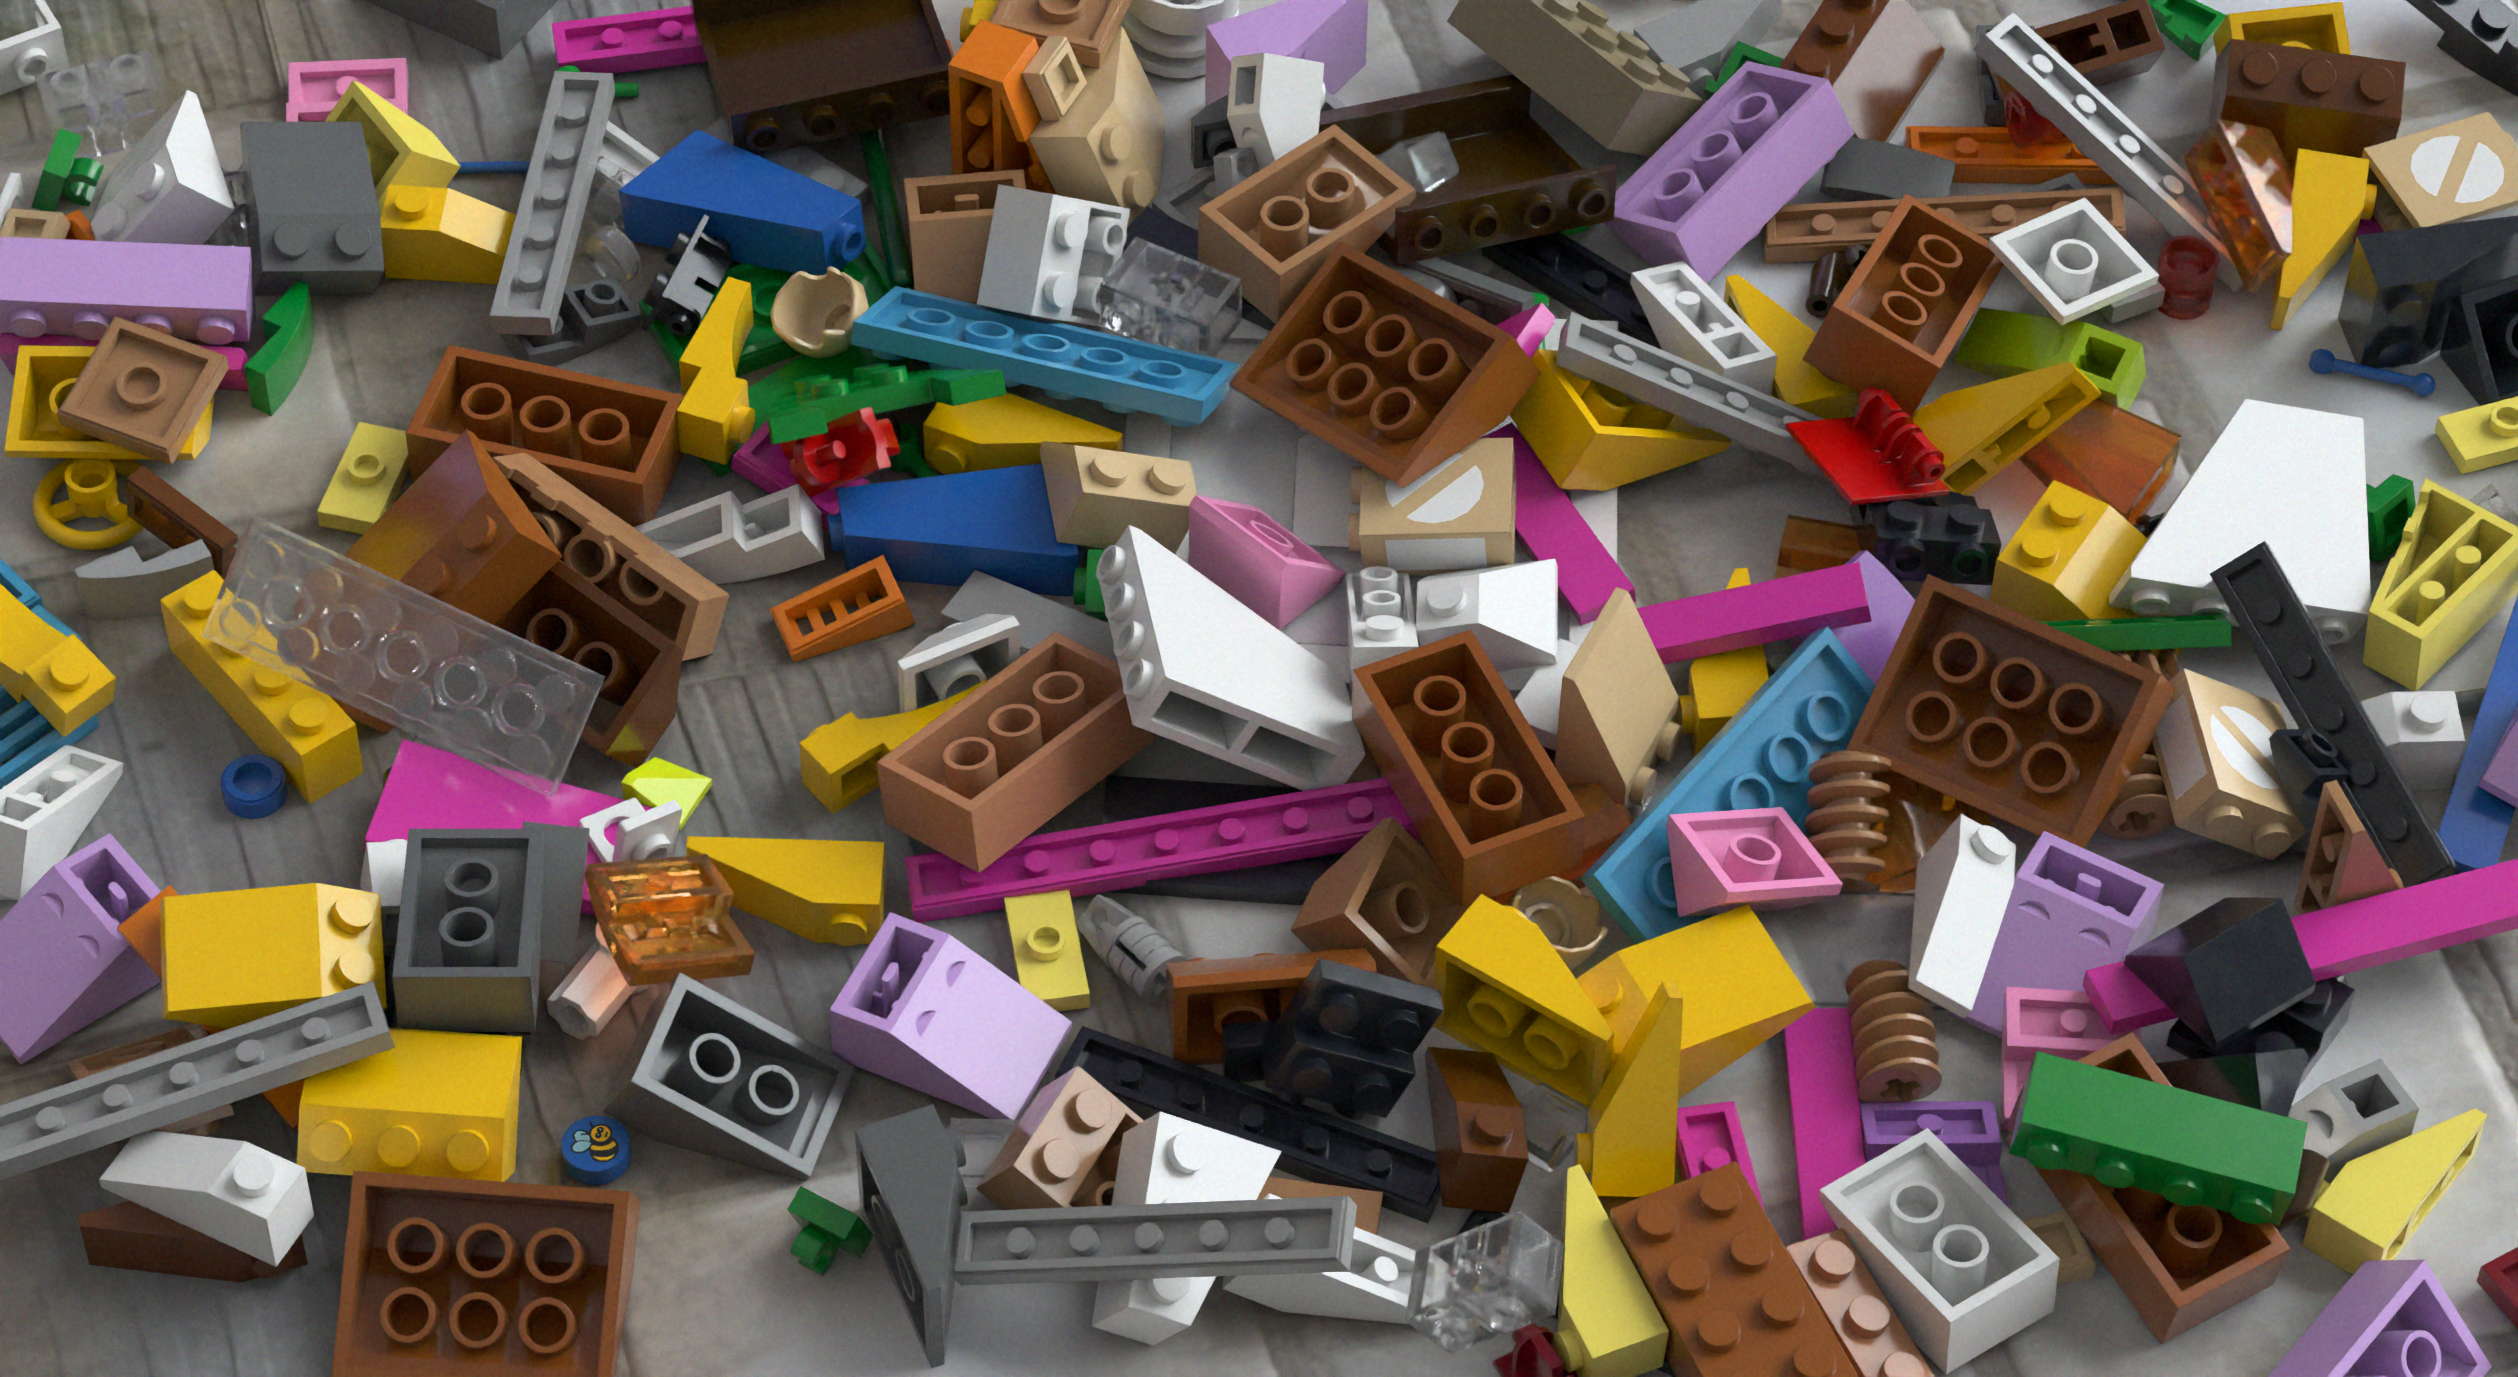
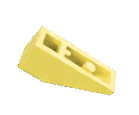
(2389, 1193)
(1604, 1308)

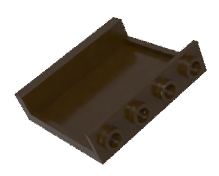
(821, 67)
(1509, 178)

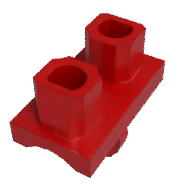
(848, 452)

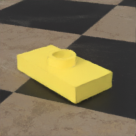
(2481, 435)
(365, 479)
(1047, 949)

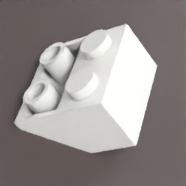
(1050, 254)

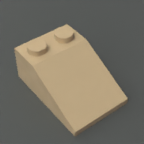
(1109, 137)
(1617, 708)

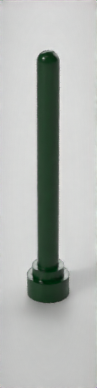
(886, 208)

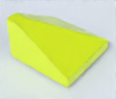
(662, 782)

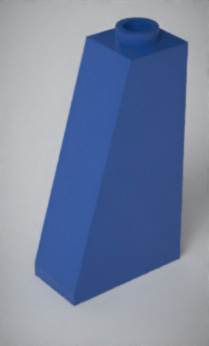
(754, 204)
(955, 525)

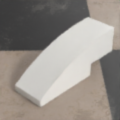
(742, 541)

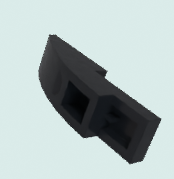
(2478, 36)

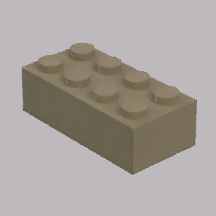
(1583, 68)

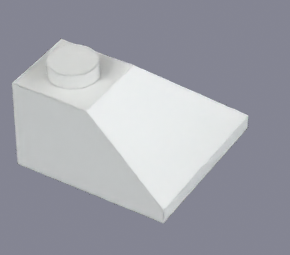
(2073, 261)
(1504, 605)
(957, 659)

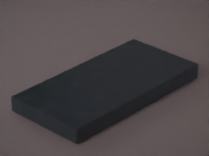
(1273, 883)

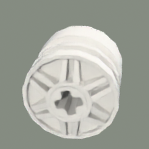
(1172, 33)

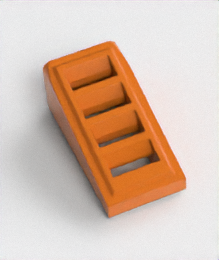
(865, 624)

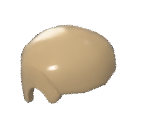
(818, 312)
(1563, 916)

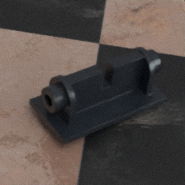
(675, 296)

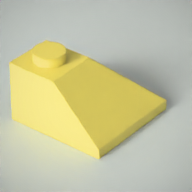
(396, 144)

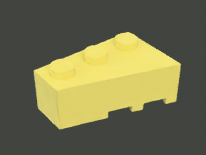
(2440, 587)

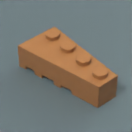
(620, 558)

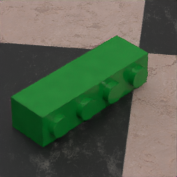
(2158, 1139)

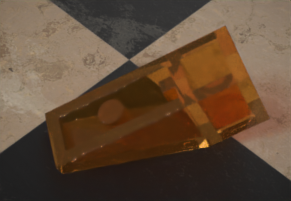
(2246, 195)

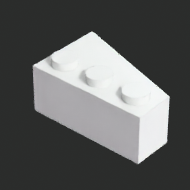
(1174, 1163)

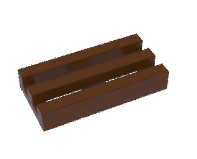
(177, 518)

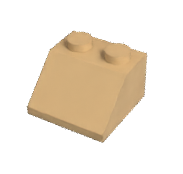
(1104, 491)

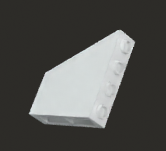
(2271, 479)
(1221, 674)

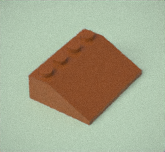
(1385, 368)
(458, 539)
(2010, 714)
(483, 1278)

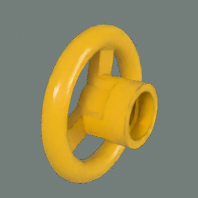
(91, 494)

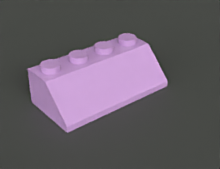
(1730, 168)
(161, 286)
(2387, 1324)

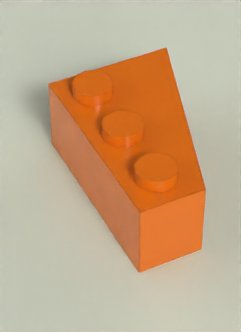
(993, 106)

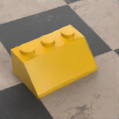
(39, 389)
(417, 1109)

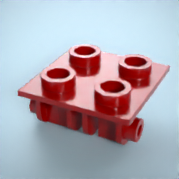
(1873, 454)

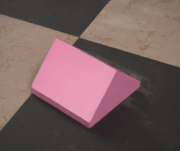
(1257, 560)
(1744, 859)

